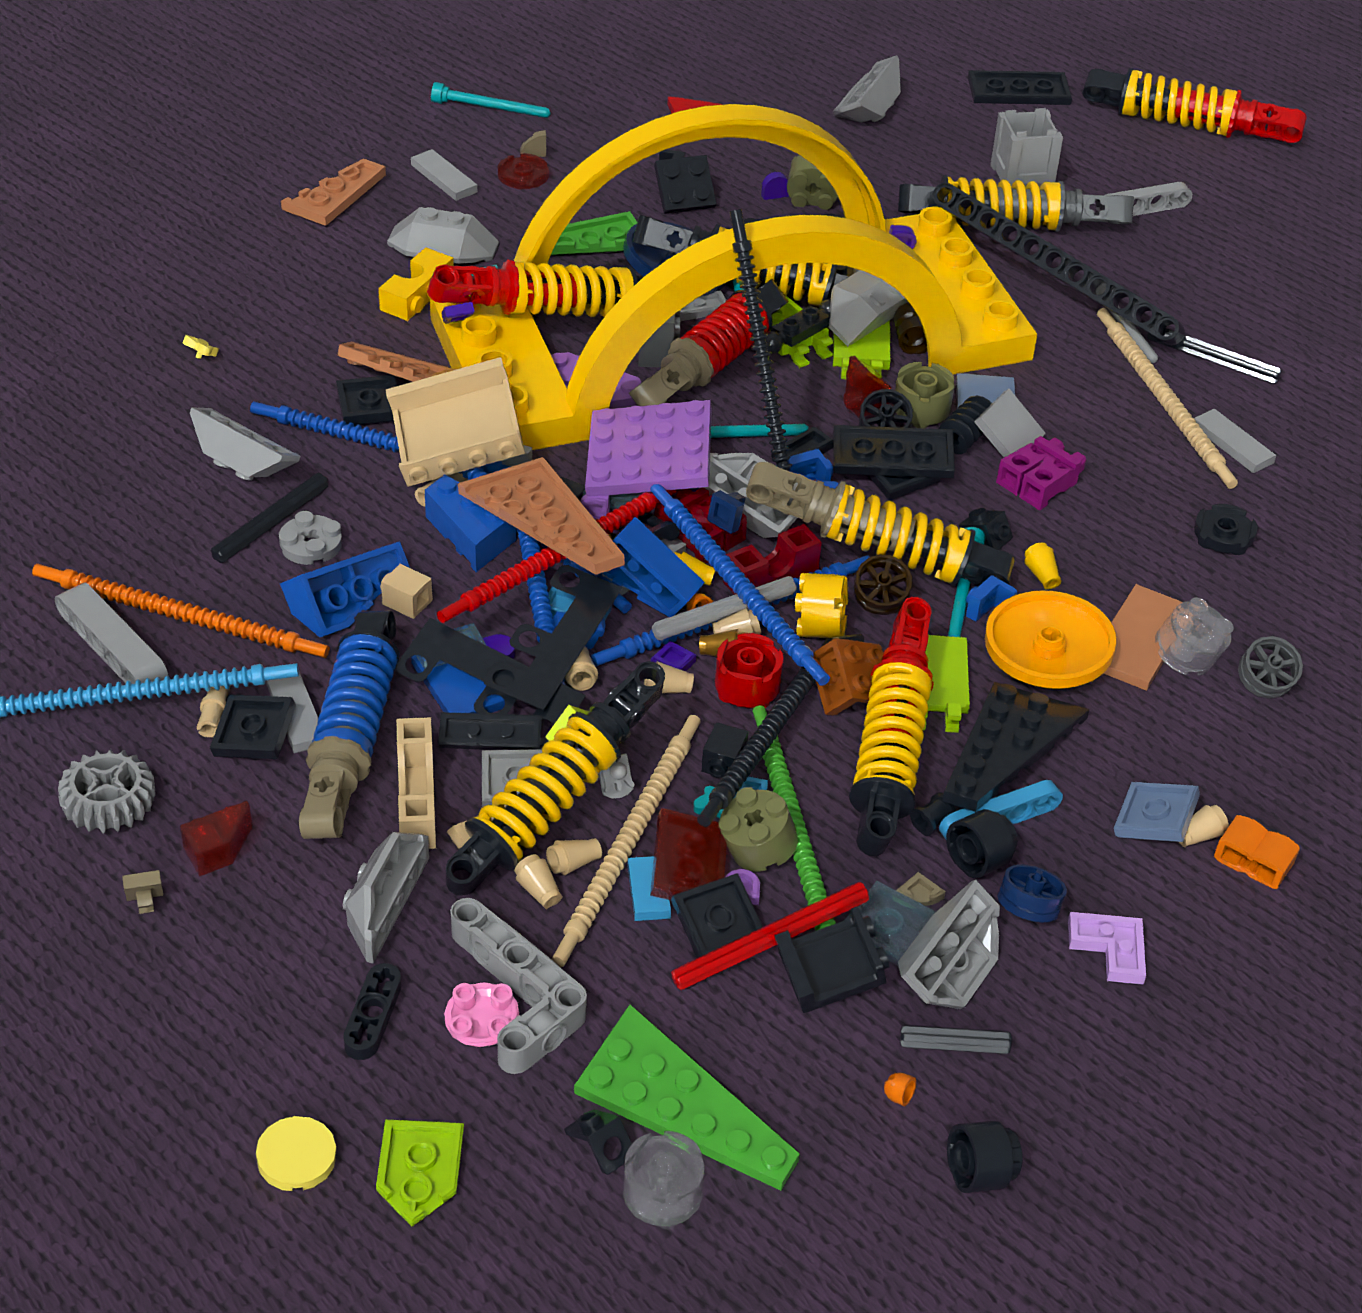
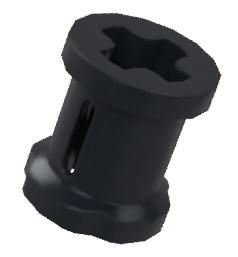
(928, 817)

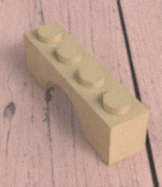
(416, 778)

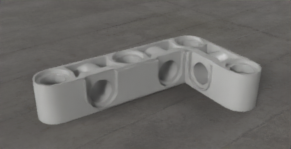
(555, 996)

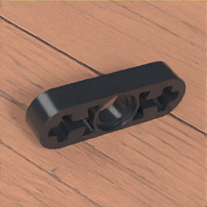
(376, 1025)

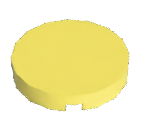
(296, 1153)

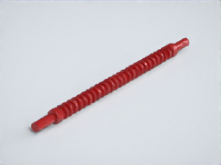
(541, 561)

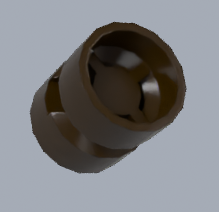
(909, 330)

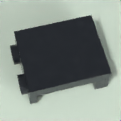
(833, 961)

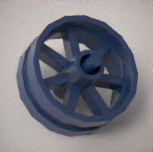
(1032, 893)

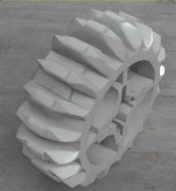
(107, 799)

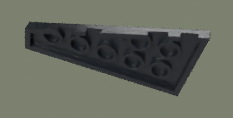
(1008, 736)

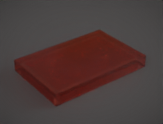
(685, 854)

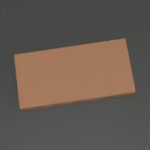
(1135, 626)

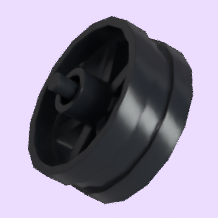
(885, 416)

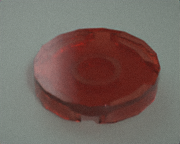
(531, 174)

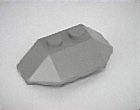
(872, 93)
(445, 232)
(861, 306)
(239, 447)
(731, 474)
(384, 889)
(954, 949)

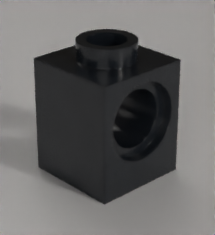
(722, 749)

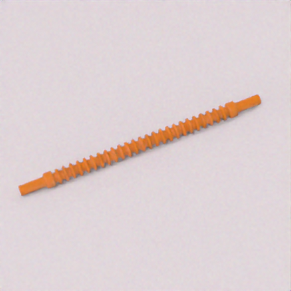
(289, 641)

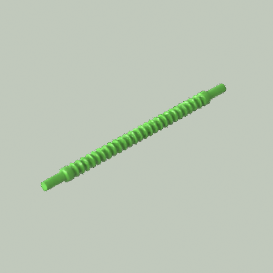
(803, 855)

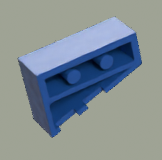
(467, 525)
(653, 570)

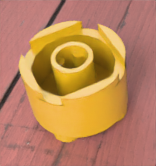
(822, 605)

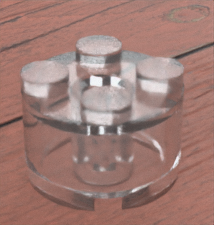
(1193, 637)
(663, 1179)

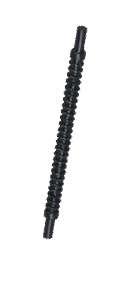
(741, 248)
(757, 745)

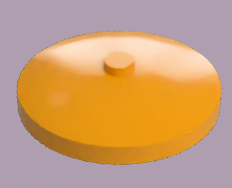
(1050, 639)

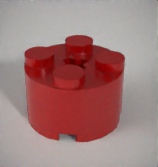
(748, 671)

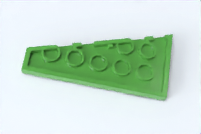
(665, 1090)

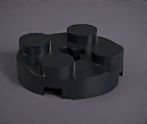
(1236, 539)

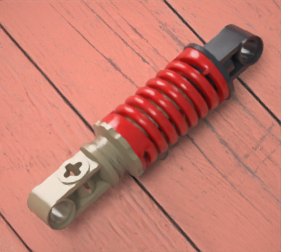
(708, 347)

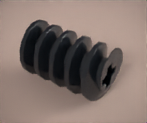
(963, 425)

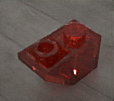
(860, 383)
(217, 837)

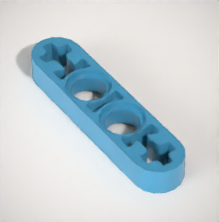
(1015, 805)

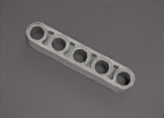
(109, 635)

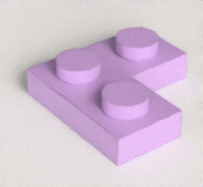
(1117, 937)

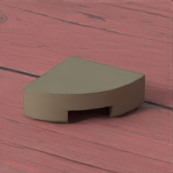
(535, 145)
(922, 890)

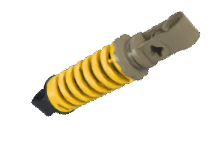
(898, 532)

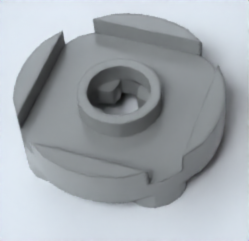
(306, 525)

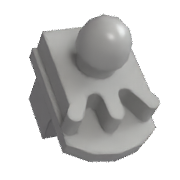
(617, 780)

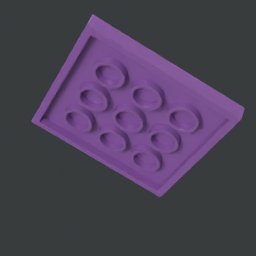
(649, 447)

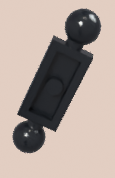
(799, 327)

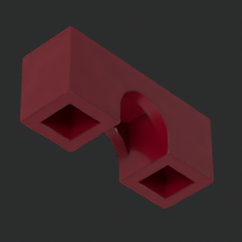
(794, 554)

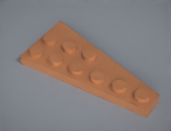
(545, 508)

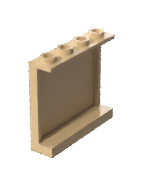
(455, 421)

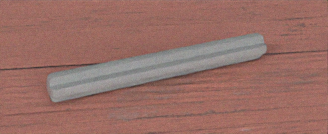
(719, 609)

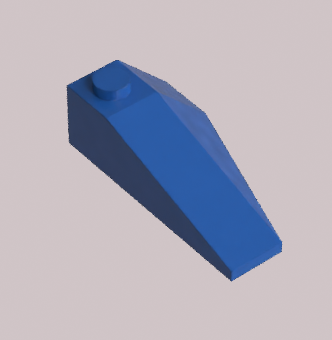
(334, 594)

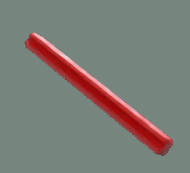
(764, 937)

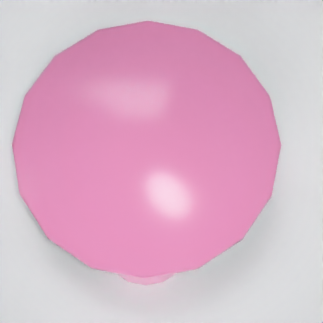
(480, 1012)

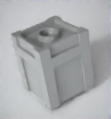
(1026, 147)

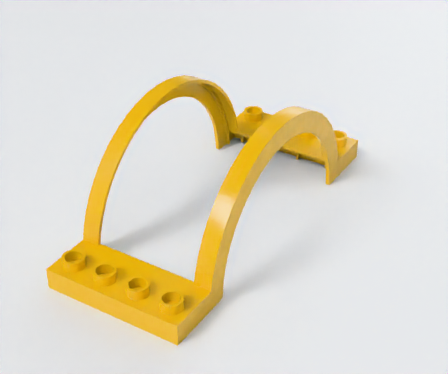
(948, 283)

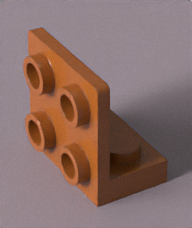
(849, 669)

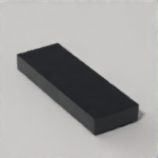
(490, 731)

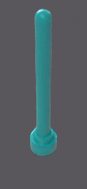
(441, 93)
(754, 430)
(961, 594)

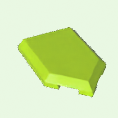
(419, 1166)

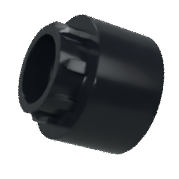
(989, 838)
(984, 1152)

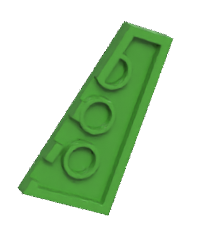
(595, 235)

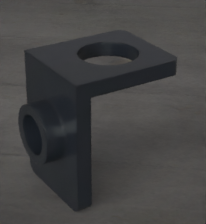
(596, 1129)

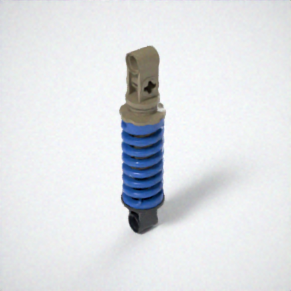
(349, 722)

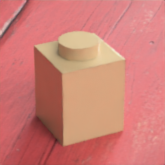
(406, 591)

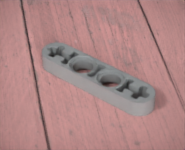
(1172, 196)

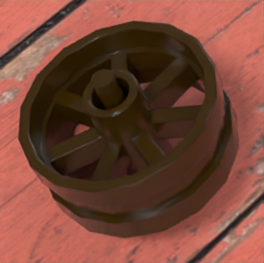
(882, 584)

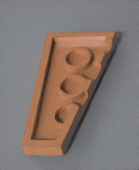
(335, 193)
(389, 362)

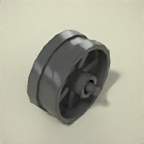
(1270, 667)

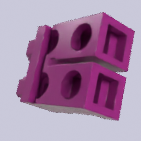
(1040, 471)

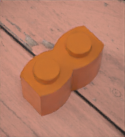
(1256, 851)

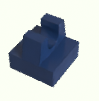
(726, 510)

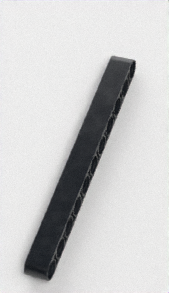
(1065, 271)

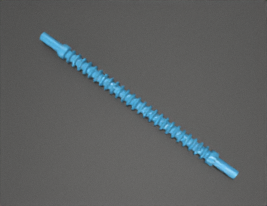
(256, 675)

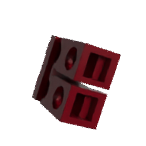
(698, 505)

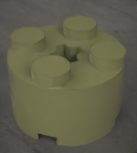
(809, 185)
(928, 391)
(758, 829)

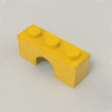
(409, 295)

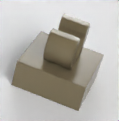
(142, 888)

